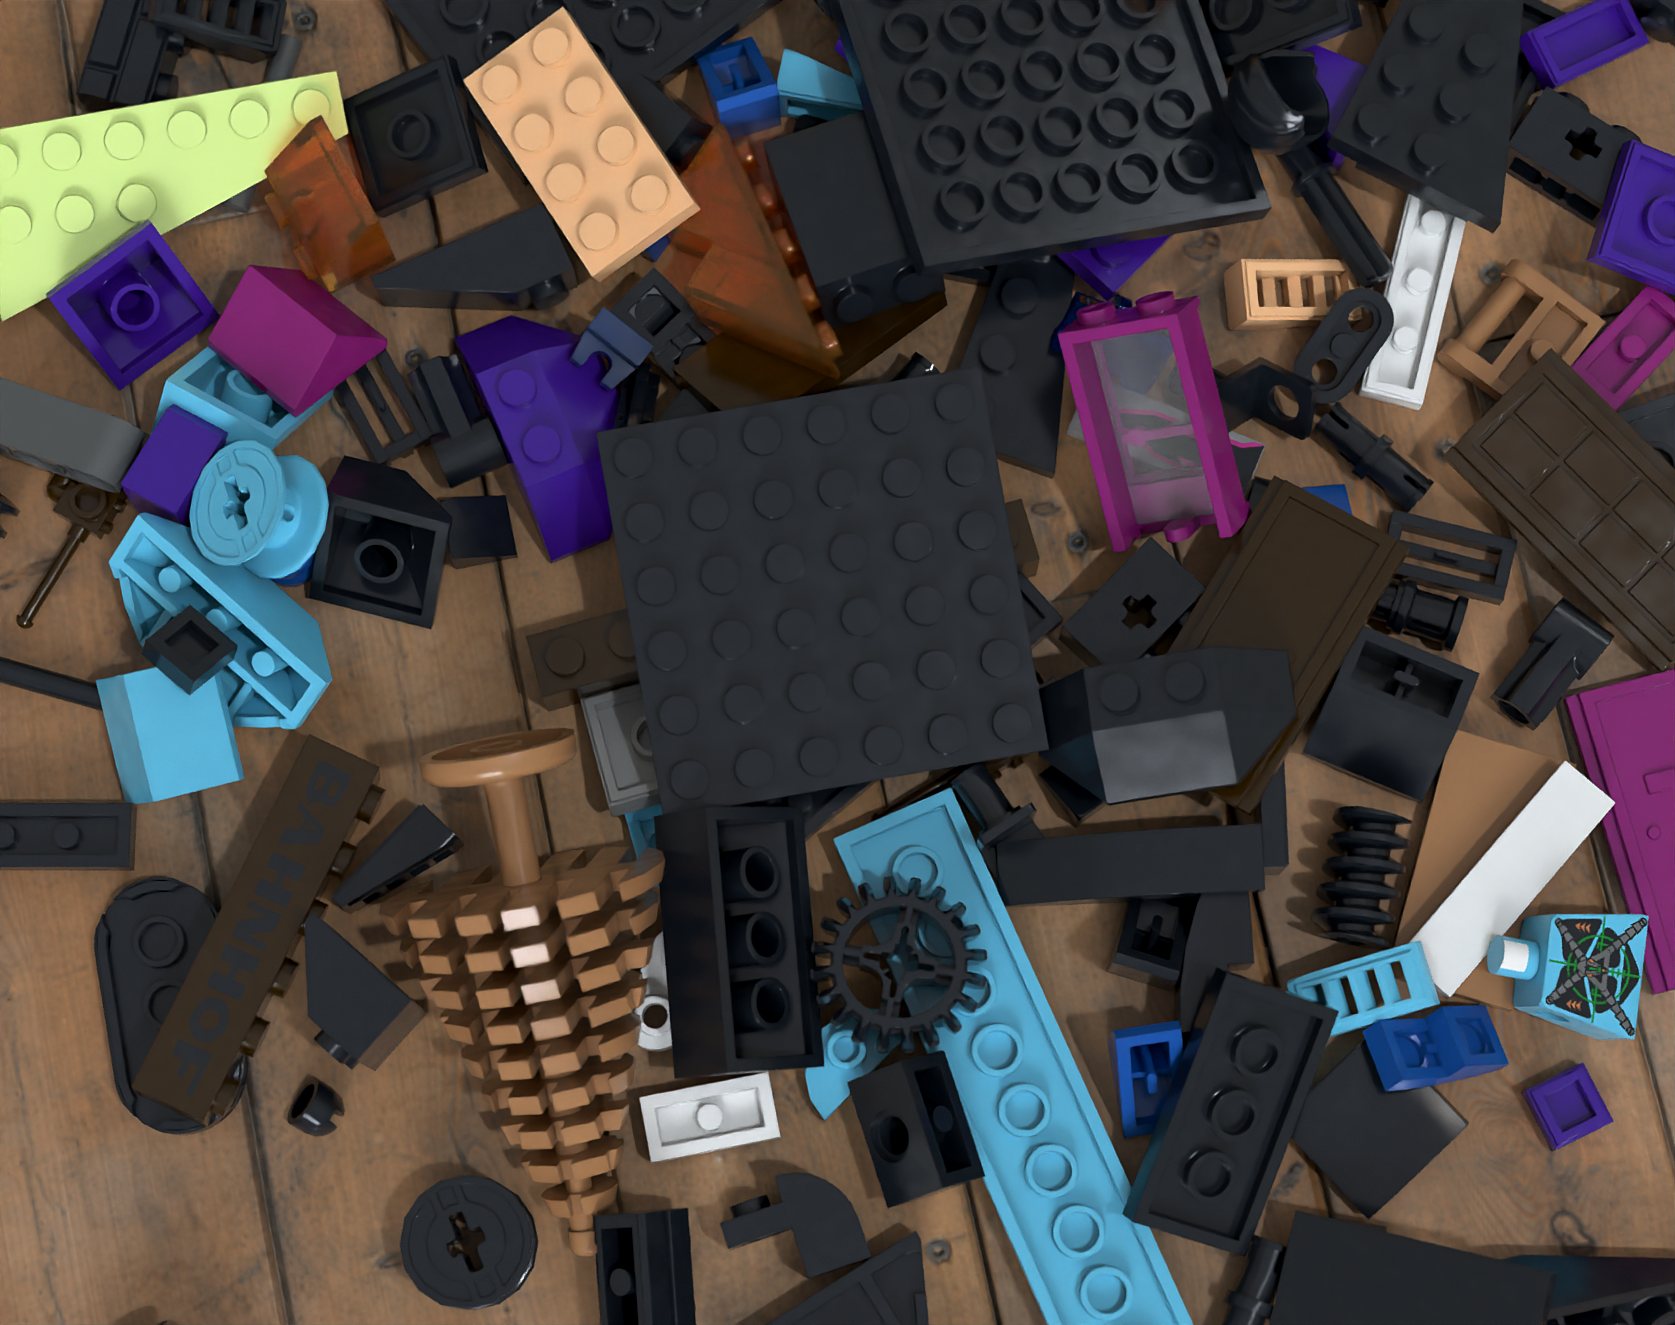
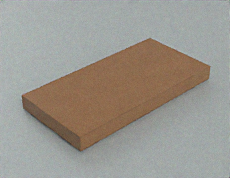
(1472, 803)

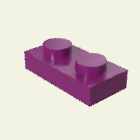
(1630, 347)

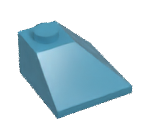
(230, 401)

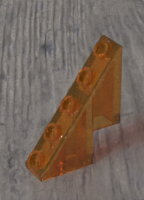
(746, 263)

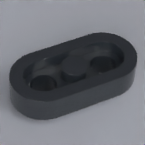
(1342, 345)

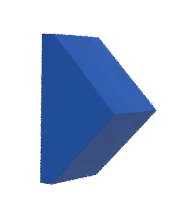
(740, 88)
(1143, 1071)

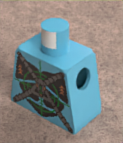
(1576, 970)

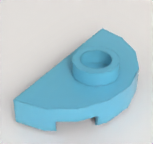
(843, 1063)

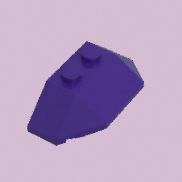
(547, 425)

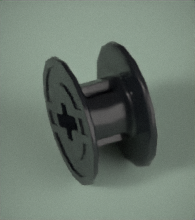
(432, 1232)

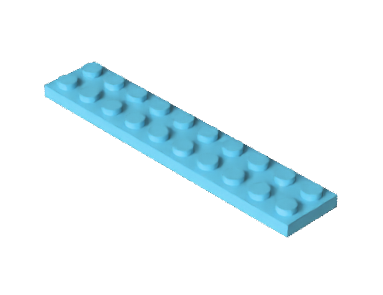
(1018, 1084)

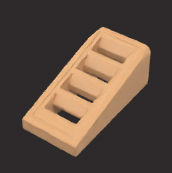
(1252, 292)

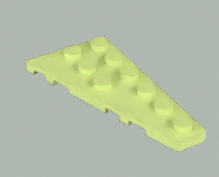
(100, 174)

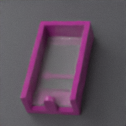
(1153, 419)

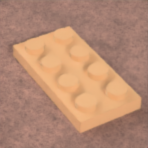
(581, 144)

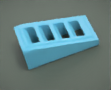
(814, 89)
(1417, 977)

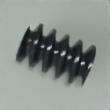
(1360, 876)

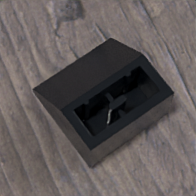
(1390, 714)

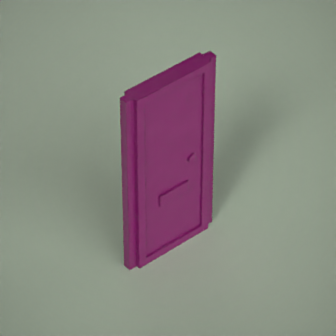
(1630, 755)

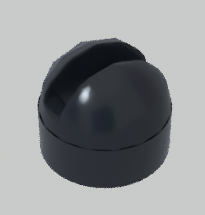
(314, 1108)

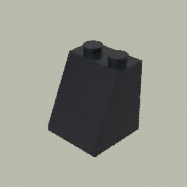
(844, 220)

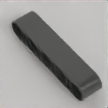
(66, 437)

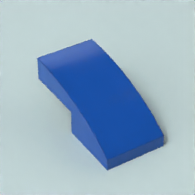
(1435, 1049)

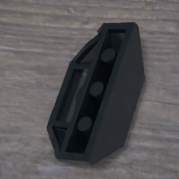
(1168, 721)

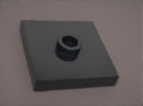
(414, 136)

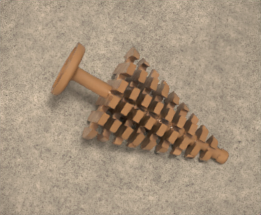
(541, 970)

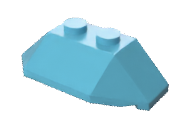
(280, 648)

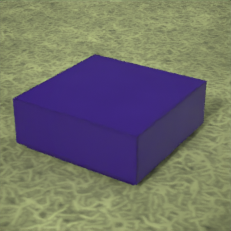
(1567, 1107)

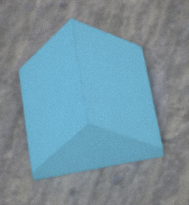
(166, 738)

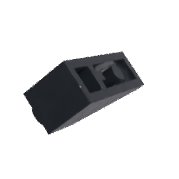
(495, 268)

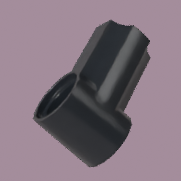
(460, 432)
(1559, 652)

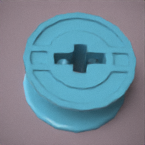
(259, 509)

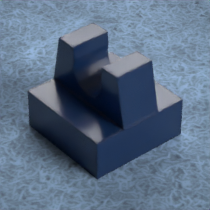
(615, 342)

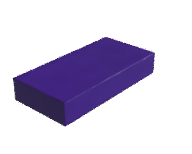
(1582, 41)

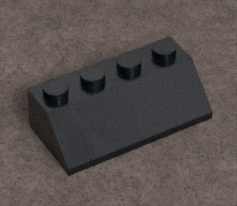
(738, 941)

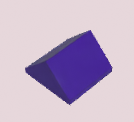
(133, 304)

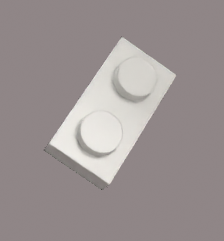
(709, 1117)

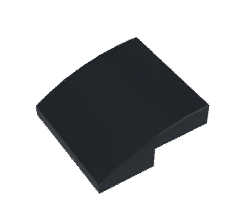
(1369, 1136)

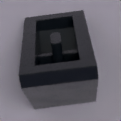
(1152, 940)

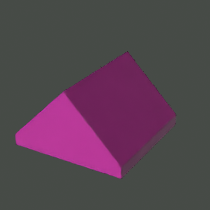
(292, 337)

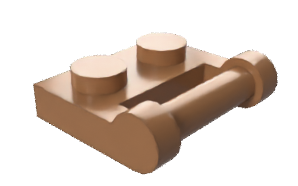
(1555, 323)

